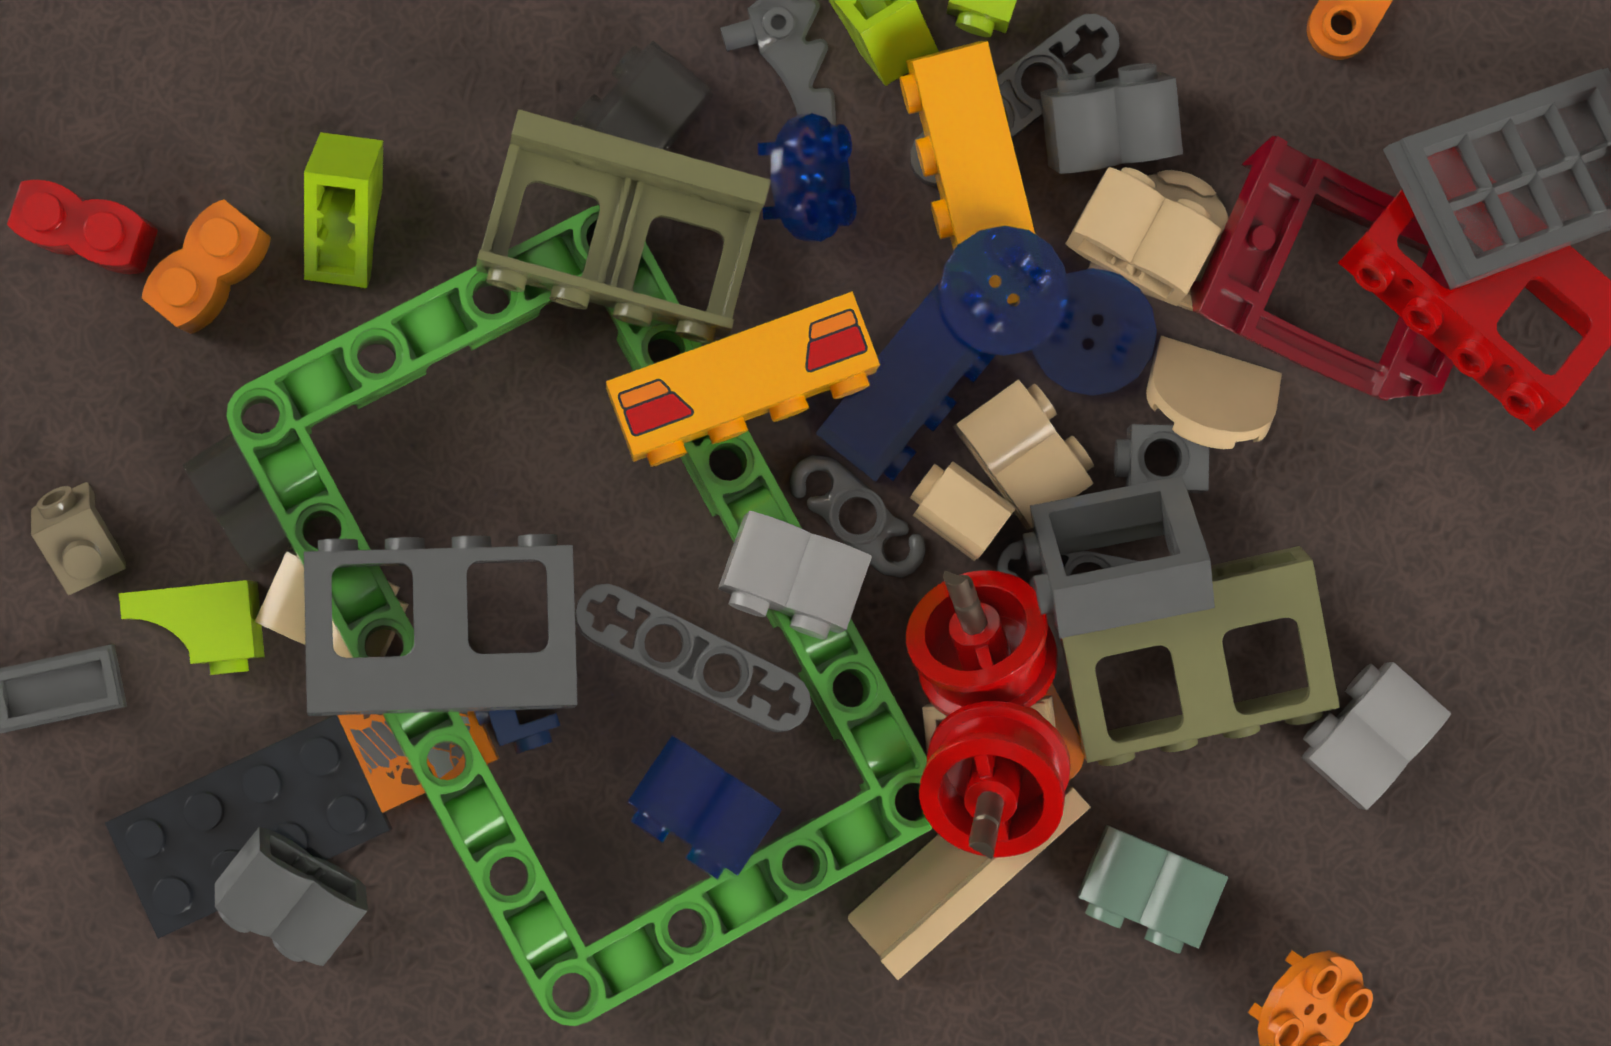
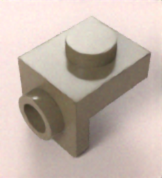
(75, 537)

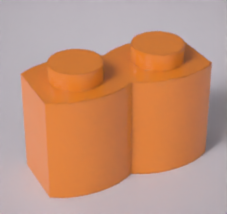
(197, 280)

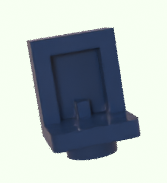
(522, 736)

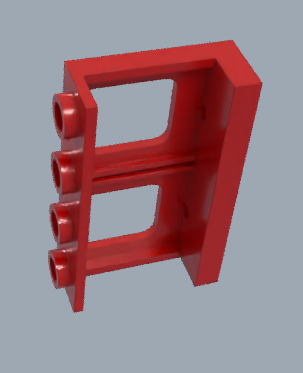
(1466, 318)

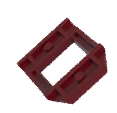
(1255, 250)

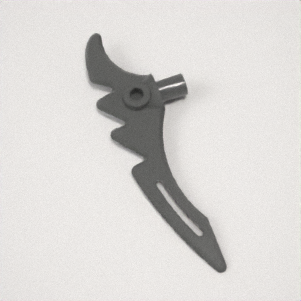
(780, 34)

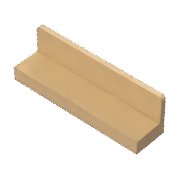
(938, 894)

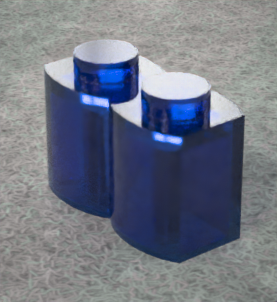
(701, 808)

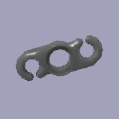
(845, 487)

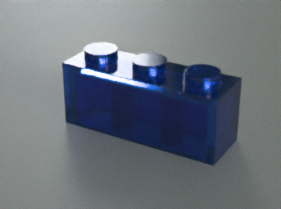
(903, 395)

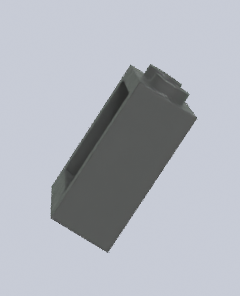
(1128, 591)

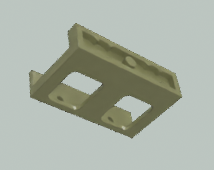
(632, 189)
(1244, 594)

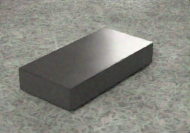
(60, 688)

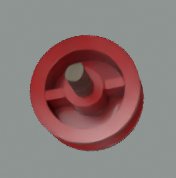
(981, 642)
(995, 779)

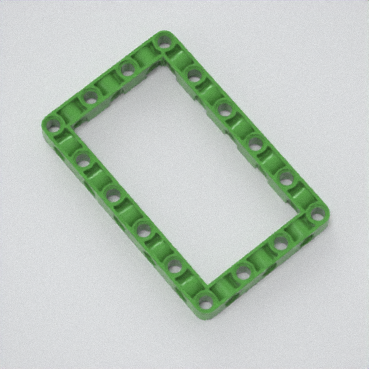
(472, 803)

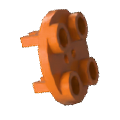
(1313, 1002)

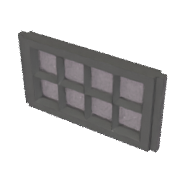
(1512, 178)

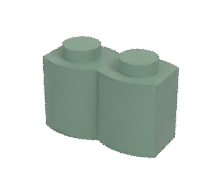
(1150, 888)

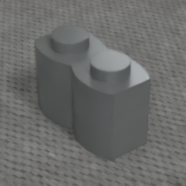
(1111, 120)
(290, 897)

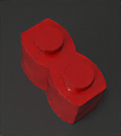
(92, 228)

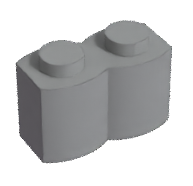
(794, 574)
(1374, 733)

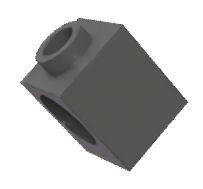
(1191, 457)

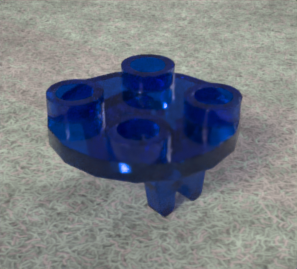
(810, 177)
(1025, 268)
(1120, 344)

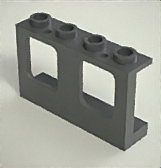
(442, 667)

